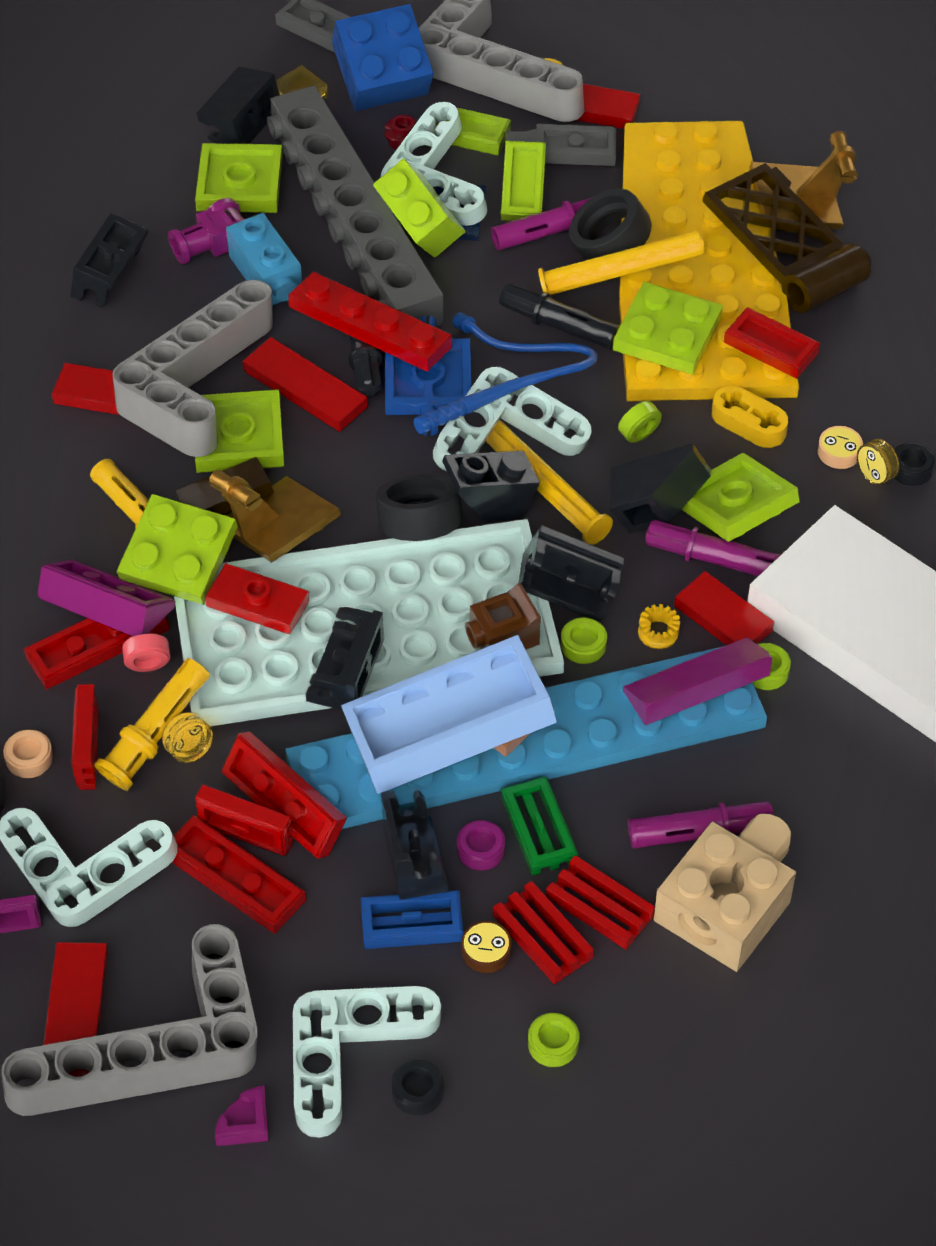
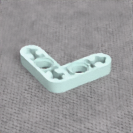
(424, 134)
(536, 428)
(70, 880)
(341, 1027)

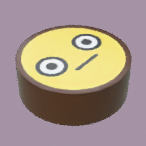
(486, 947)

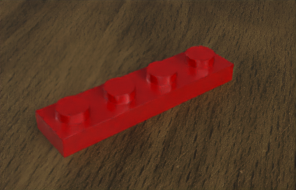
(370, 321)

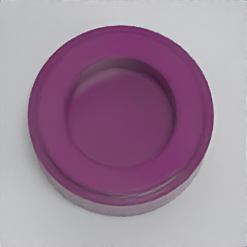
(480, 845)

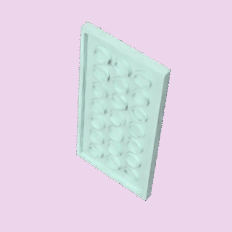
(417, 586)

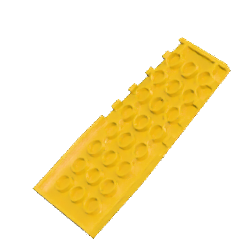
(669, 173)

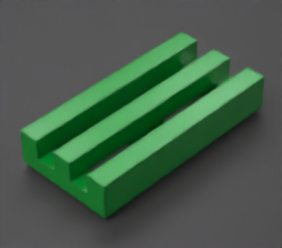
(550, 857)

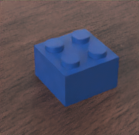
(382, 57)

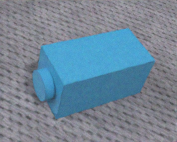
(264, 256)

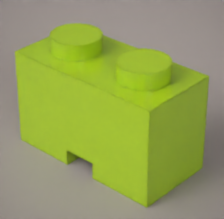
(419, 208)

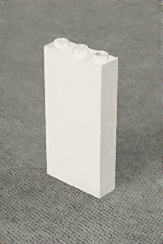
(858, 612)

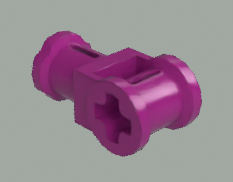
(208, 232)

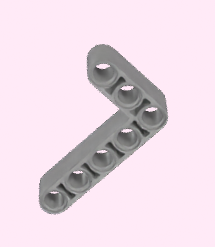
(496, 70)
(156, 380)
(149, 1045)

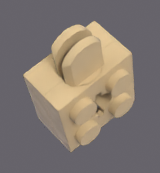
(729, 889)

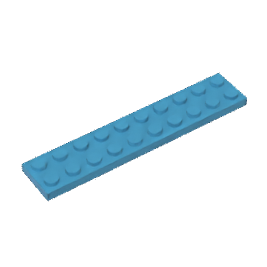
(591, 731)

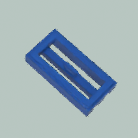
(411, 927)

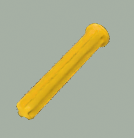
(622, 263)
(554, 488)

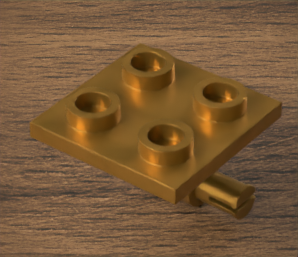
(817, 185)
(277, 521)

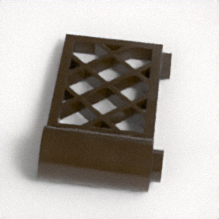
(821, 271)

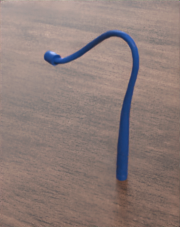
(482, 398)

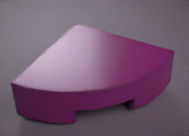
(244, 1119)

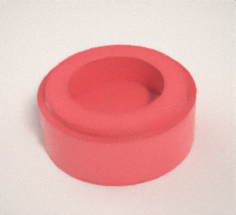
(146, 652)

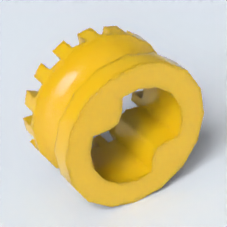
(659, 614)

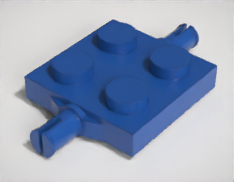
(418, 391)

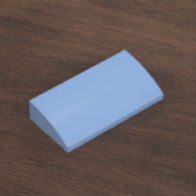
(448, 714)

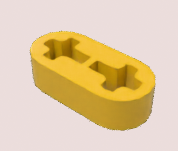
(749, 416)

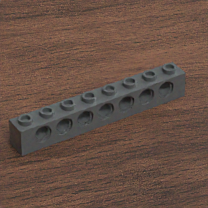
(353, 207)

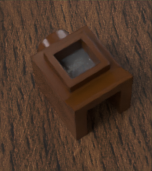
(503, 618)

